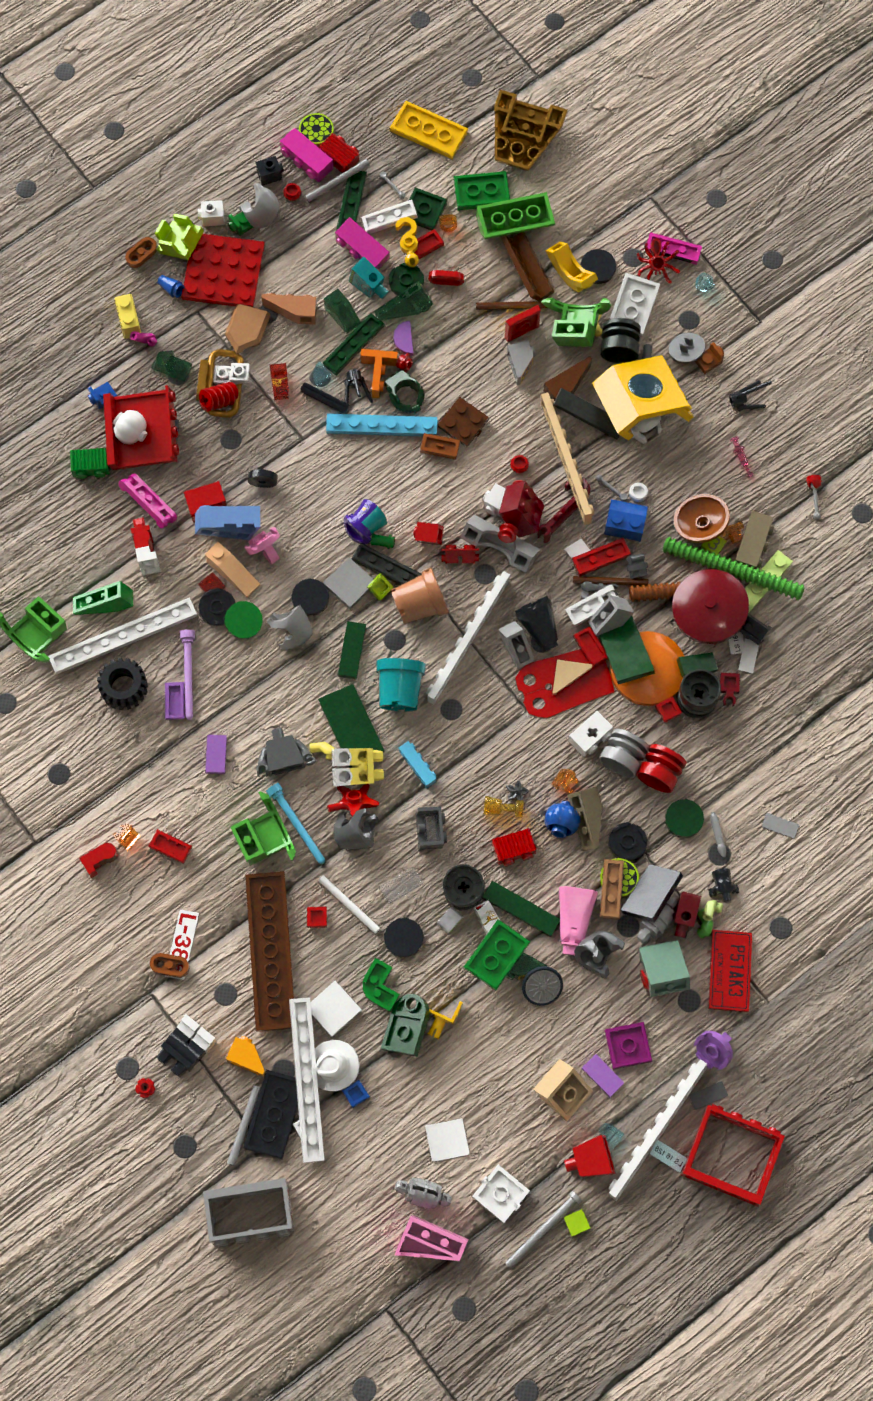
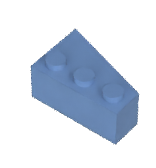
(227, 521)

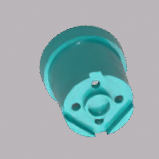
(399, 683)

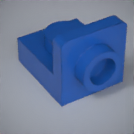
(96, 396)

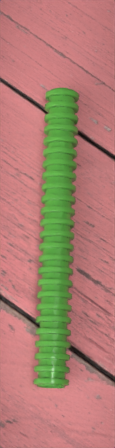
(733, 568)

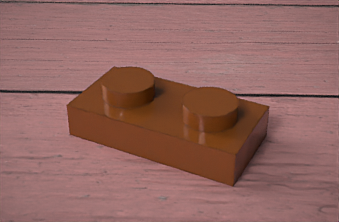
(440, 446)

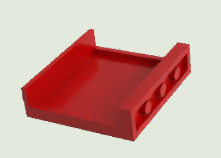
(160, 441)

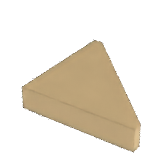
(567, 673)

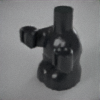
(723, 884)

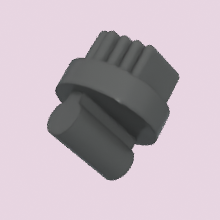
(637, 566)

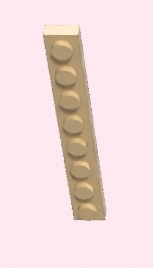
(569, 464)

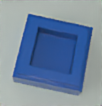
(355, 1094)

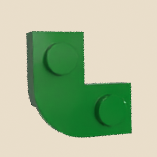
(374, 988)

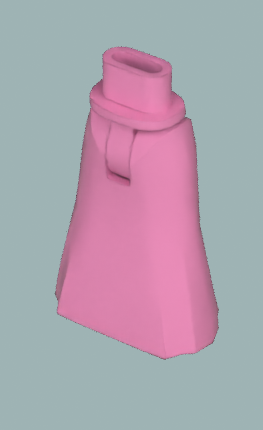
(575, 914)

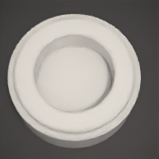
(638, 492)

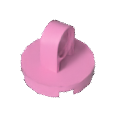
(263, 542)

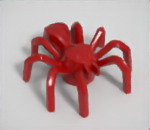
(657, 262)

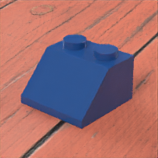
(626, 520)

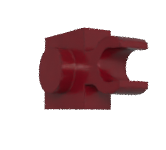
(730, 685)

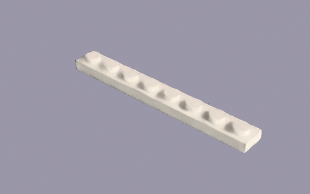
(122, 636)
(464, 643)
(306, 1080)
(651, 1136)

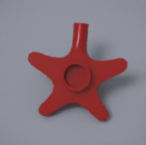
(353, 800)

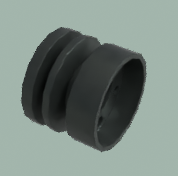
(620, 340)
(699, 684)
(455, 879)

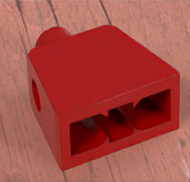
(592, 1158)

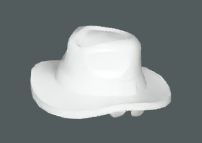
(336, 1065)

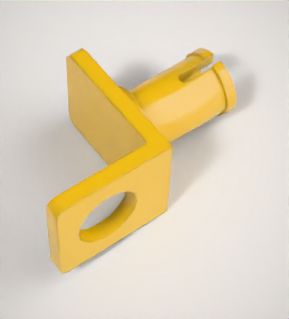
(440, 1021)

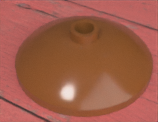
(699, 511)

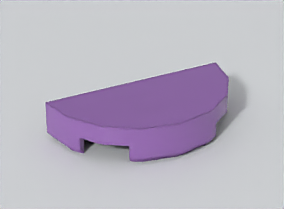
(403, 338)

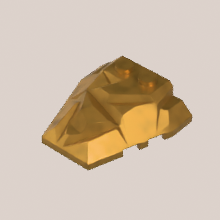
(523, 130)

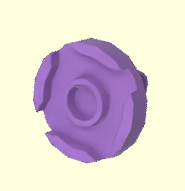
(714, 1049)

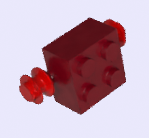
(520, 511)

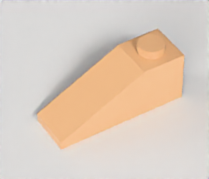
(231, 569)

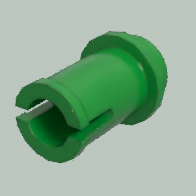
(384, 541)

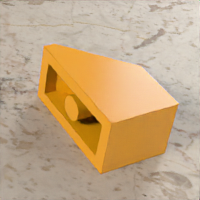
(245, 1055)

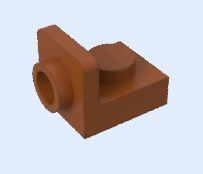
(711, 358)

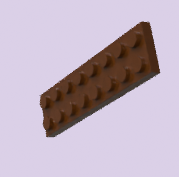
(270, 950)

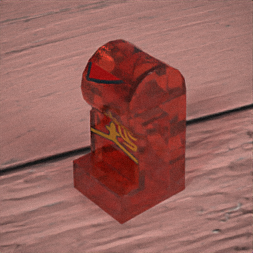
(279, 381)

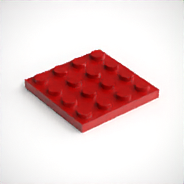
(223, 271)

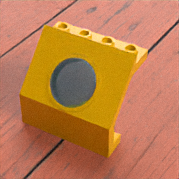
(640, 392)

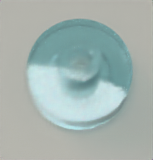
(704, 282)

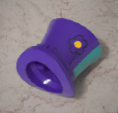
(364, 522)

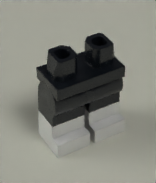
(186, 1046)

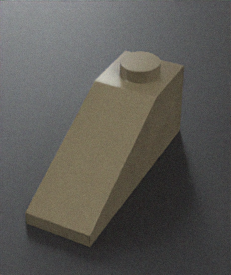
(589, 808)

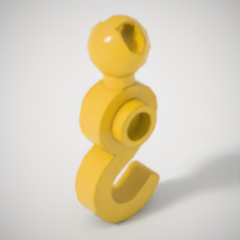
(408, 242)

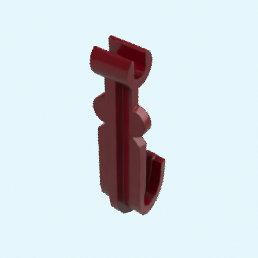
(562, 515)

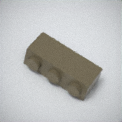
(755, 540)

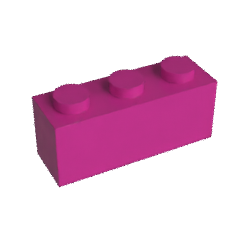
(306, 155)
(361, 244)

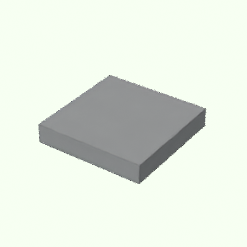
(348, 583)

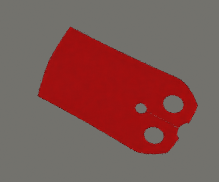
(588, 687)

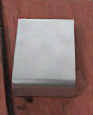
(449, 920)

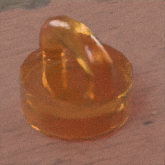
(448, 219)

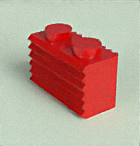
(343, 155)
(513, 847)

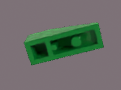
(105, 599)

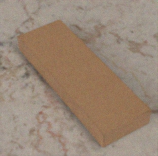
(611, 889)

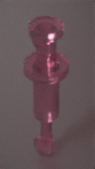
(741, 455)

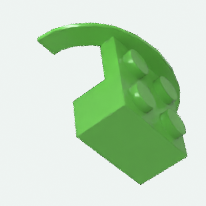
(577, 322)
(36, 629)
(263, 835)

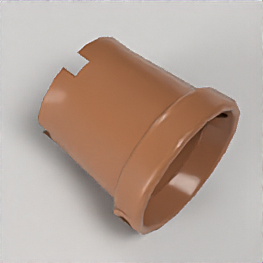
(420, 598)

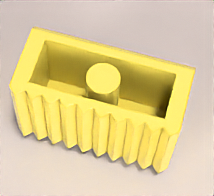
(127, 315)

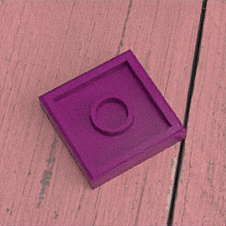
(628, 1045)

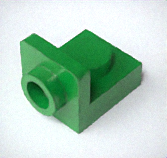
(239, 223)

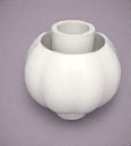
(130, 427)

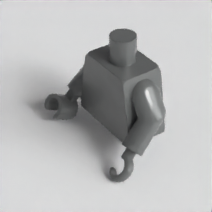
(283, 755)

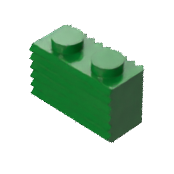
(89, 463)

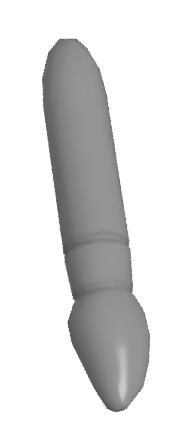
(718, 834)

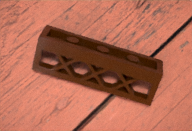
(528, 266)

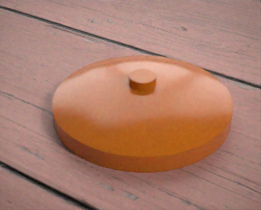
(667, 677)

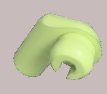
(711, 907)

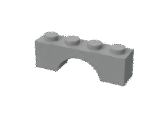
(482, 533)

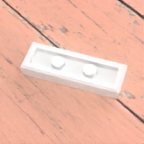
(388, 217)

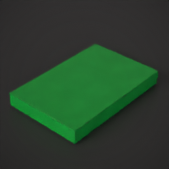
(480, 189)
(496, 955)

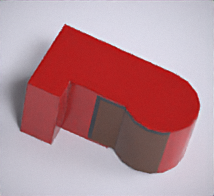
(99, 856)

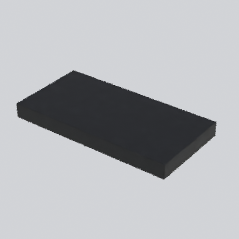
(273, 1115)

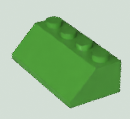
(514, 215)

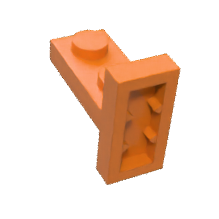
(380, 360)

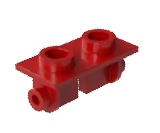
(452, 553)

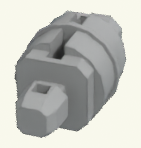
(657, 928)
(423, 1193)

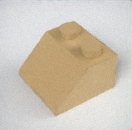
(563, 1089)

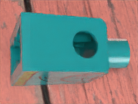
(368, 279)

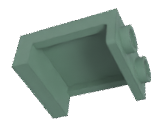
(664, 968)

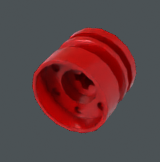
(661, 768)

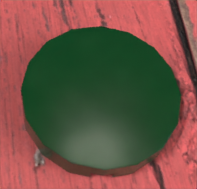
(404, 277)
(684, 818)

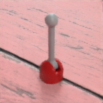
(814, 483)

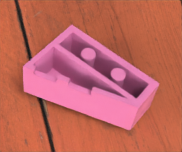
(430, 1241)

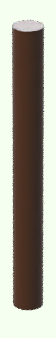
(508, 305)
(610, 580)

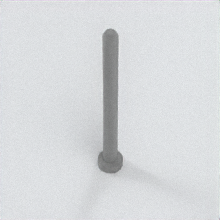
(574, 1198)

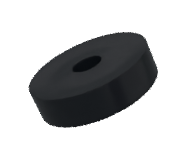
(262, 478)

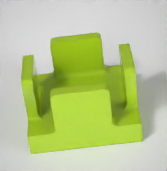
(178, 238)

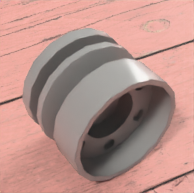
(624, 753)

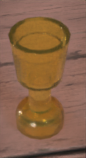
(494, 806)

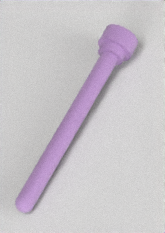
(187, 638)

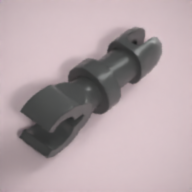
(588, 586)

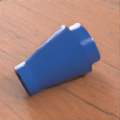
(171, 286)

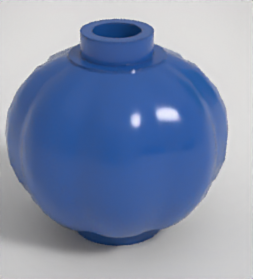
(562, 819)

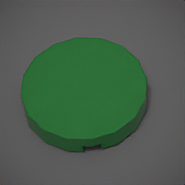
(243, 620)

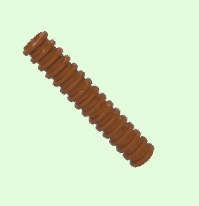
(652, 592)

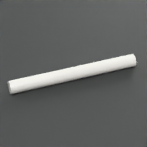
(349, 904)

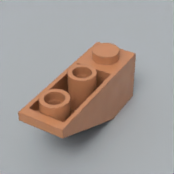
(295, 308)

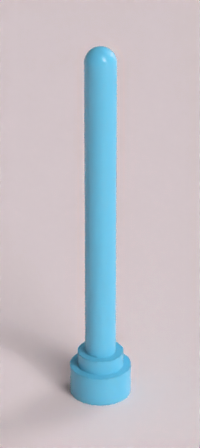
(276, 793)

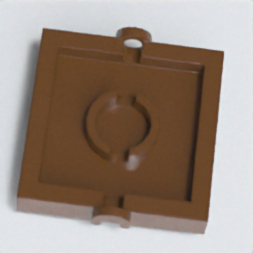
(463, 422)

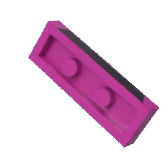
(687, 251)

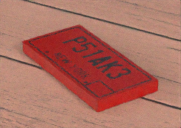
(730, 971)

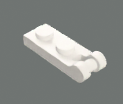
(587, 607)

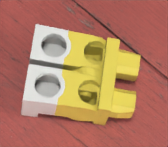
(362, 766)

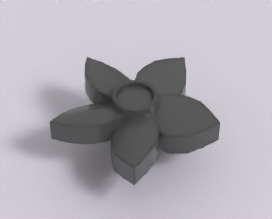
(516, 791)

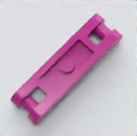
(148, 500)

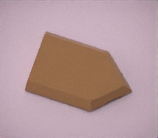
(246, 327)

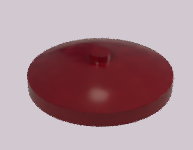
(710, 606)

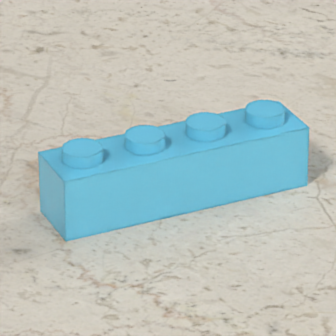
(417, 764)

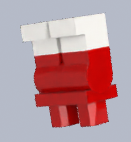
(144, 548)

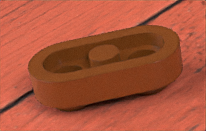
(139, 252)
(170, 966)

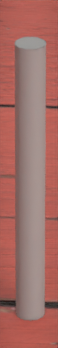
(337, 180)
(244, 1125)

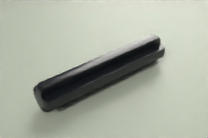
(325, 398)

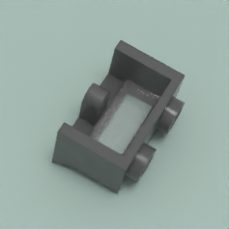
(430, 828)

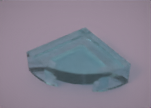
(320, 374)

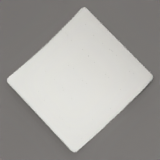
(447, 1140)

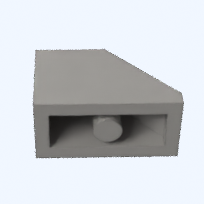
(520, 359)
(611, 615)
(516, 644)

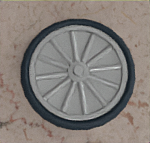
(542, 986)

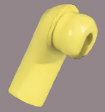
(322, 747)

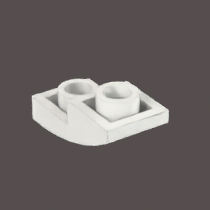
(236, 373)

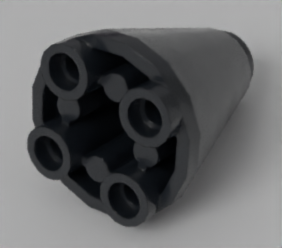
(539, 622)

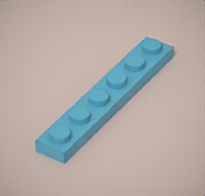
(380, 425)

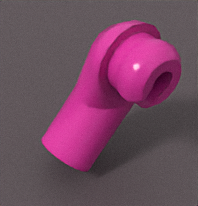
(144, 338)

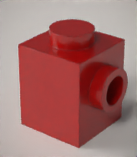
(428, 533)

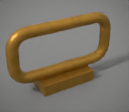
(205, 380)

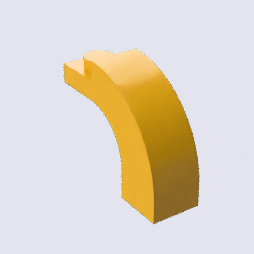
(569, 269)

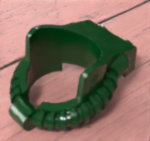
(400, 380)

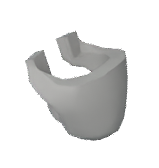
(265, 207)
(296, 623)

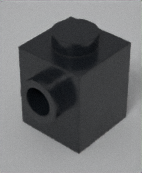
(269, 170)

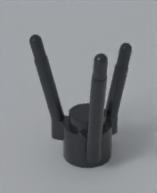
(355, 380)
(739, 397)

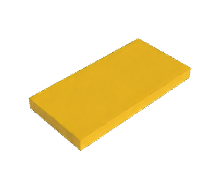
(429, 129)

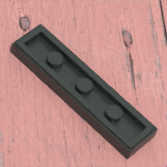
(585, 412)
(384, 565)

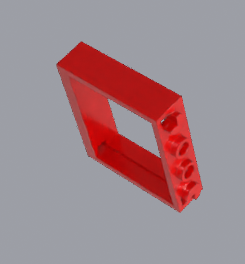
(753, 1126)

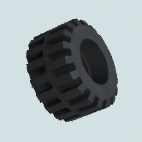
(119, 669)

